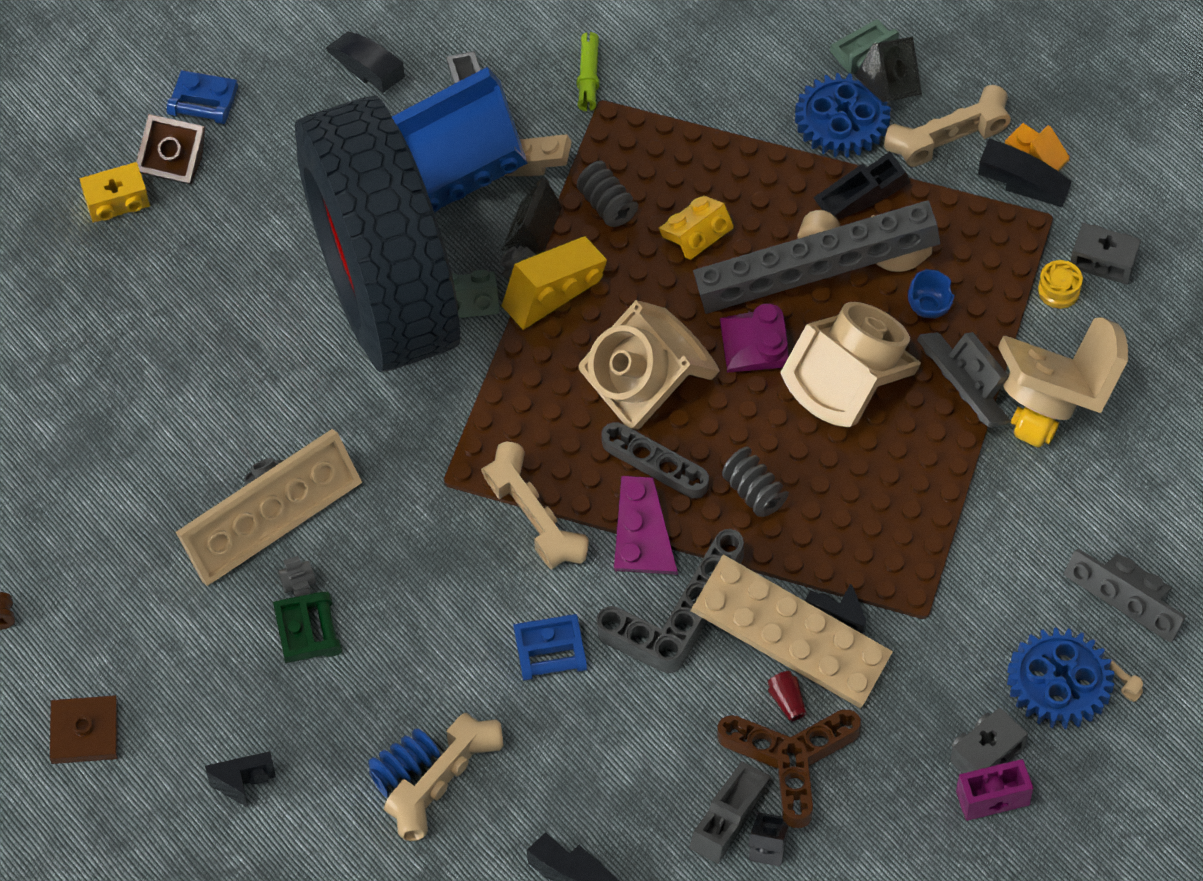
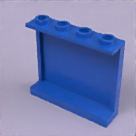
(462, 138)

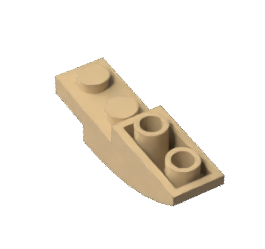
(543, 153)

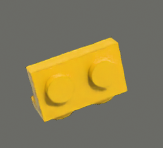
(697, 225)

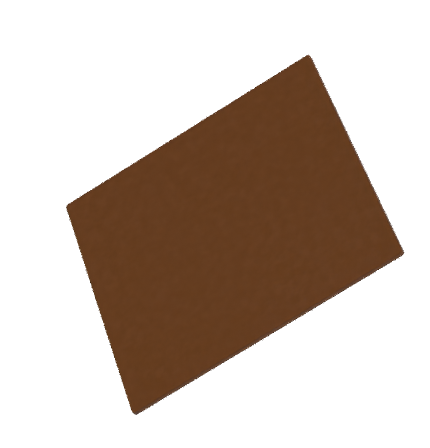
(863, 499)

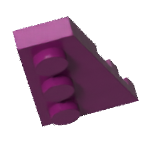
(641, 530)

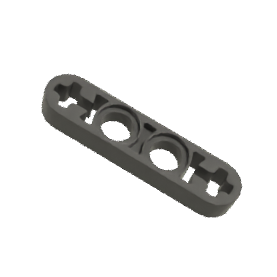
(658, 455)

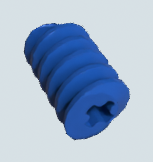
(402, 760)

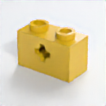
(114, 192)

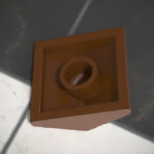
(171, 149)

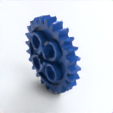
(841, 107)
(1084, 665)

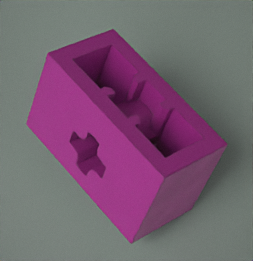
(994, 789)

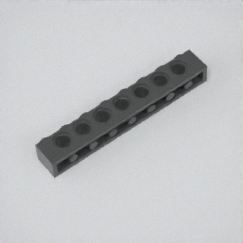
(817, 256)

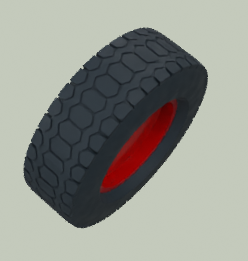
(378, 233)

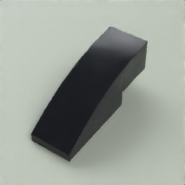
(367, 60)
(1023, 173)
(863, 187)
(559, 865)

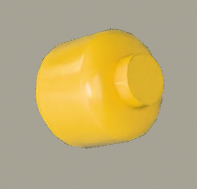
(1033, 427)

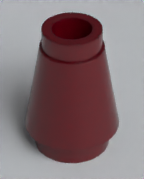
(787, 694)

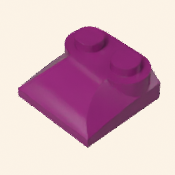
(755, 339)

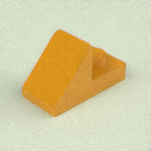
(1041, 145)

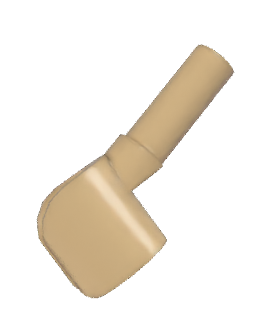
(1133, 684)

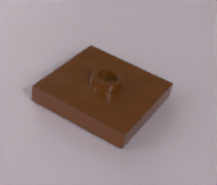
(84, 729)

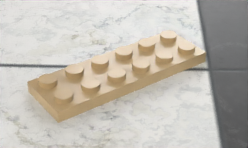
(269, 507)
(791, 631)

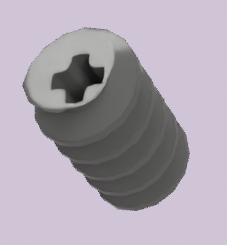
(606, 194)
(752, 484)

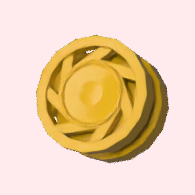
(1059, 285)

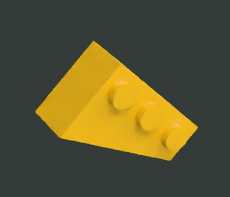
(551, 280)

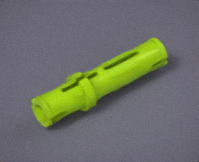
(588, 80)

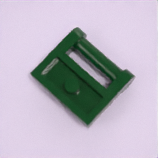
(296, 628)

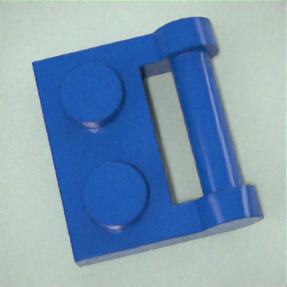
(203, 90)
(549, 637)

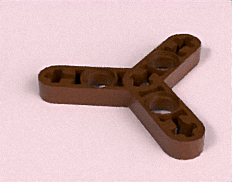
(799, 744)

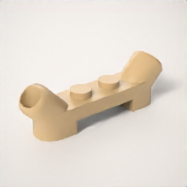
(918, 144)
(552, 544)
(464, 739)

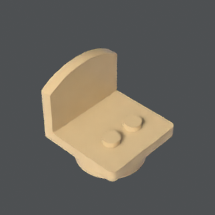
(845, 360)
(644, 361)
(1056, 383)

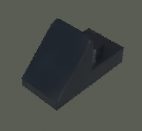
(846, 611)
(232, 774)
(768, 839)

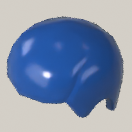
(930, 294)

